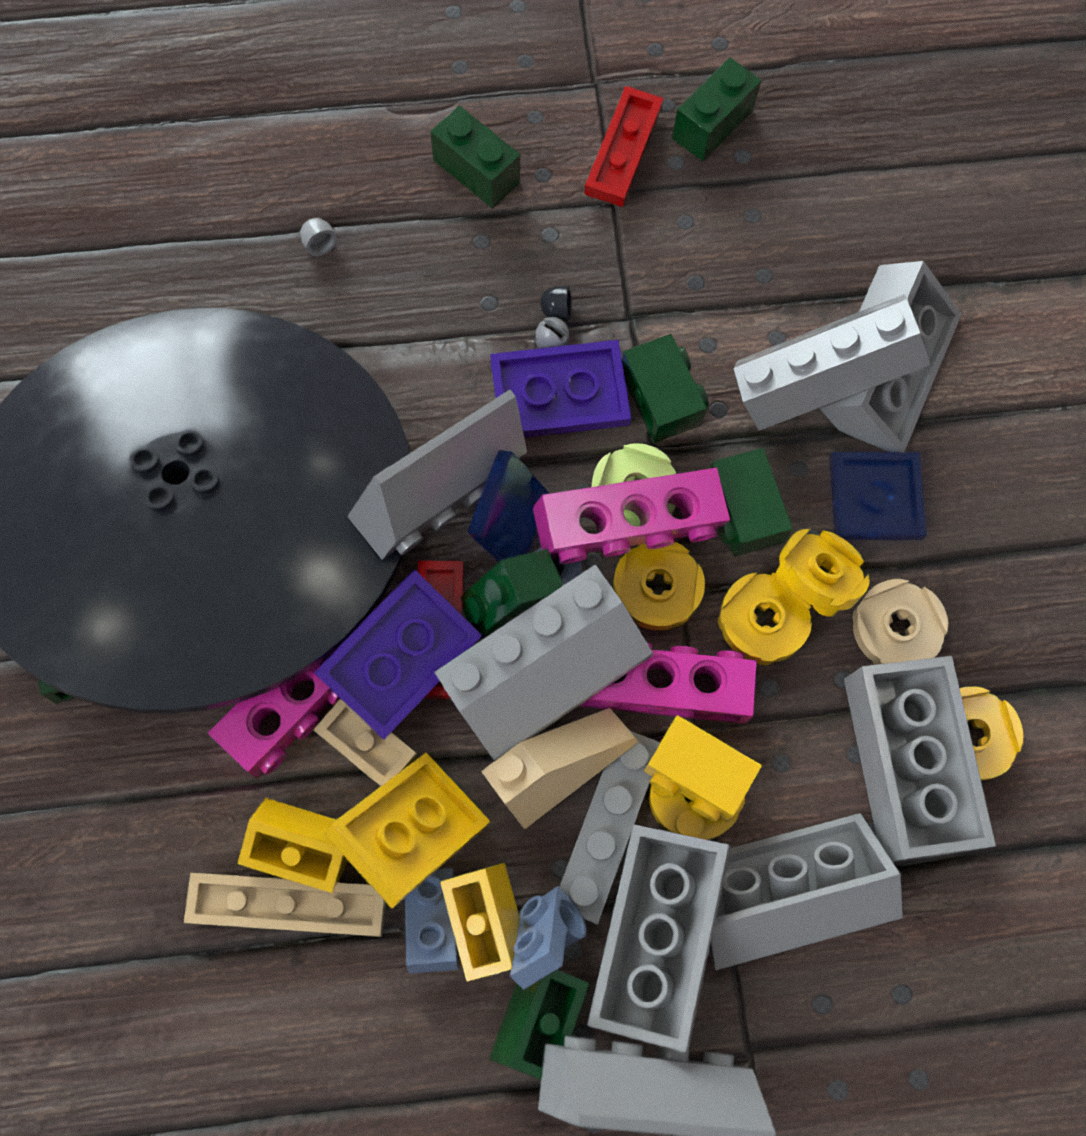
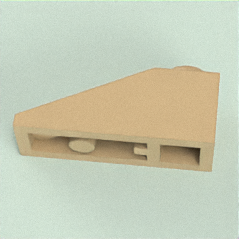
(556, 763)

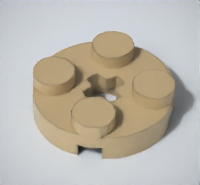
(909, 602)

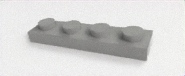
(607, 829)

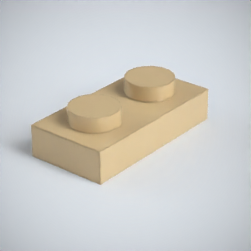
(362, 746)

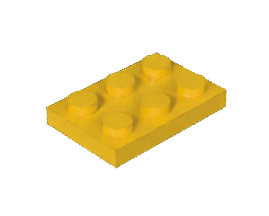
(407, 829)

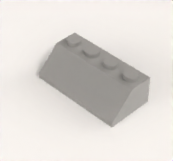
(831, 363)
(891, 410)
(437, 478)
(544, 662)
(918, 759)
(803, 890)
(659, 937)
(651, 1092)

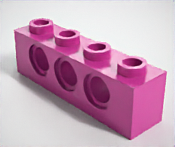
(694, 493)
(729, 703)
(239, 728)

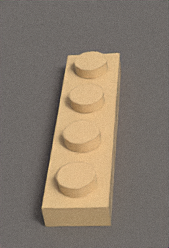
(283, 905)

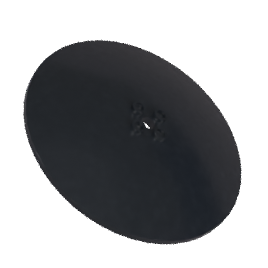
(205, 584)

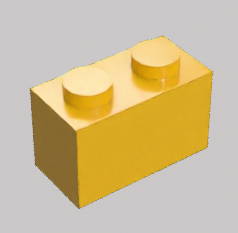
(701, 770)
(292, 846)
(483, 920)

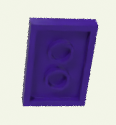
(565, 387)
(394, 653)

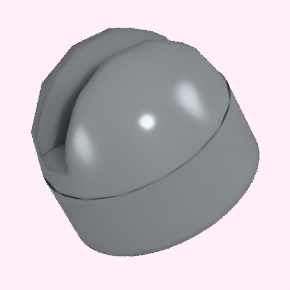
(318, 236)
(547, 338)

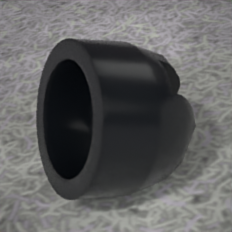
(557, 302)

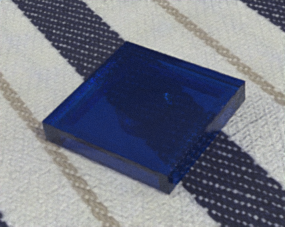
(877, 495)
(505, 514)

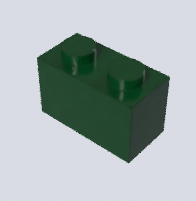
(716, 109)
(475, 156)
(664, 387)
(752, 502)
(510, 590)
(536, 1018)

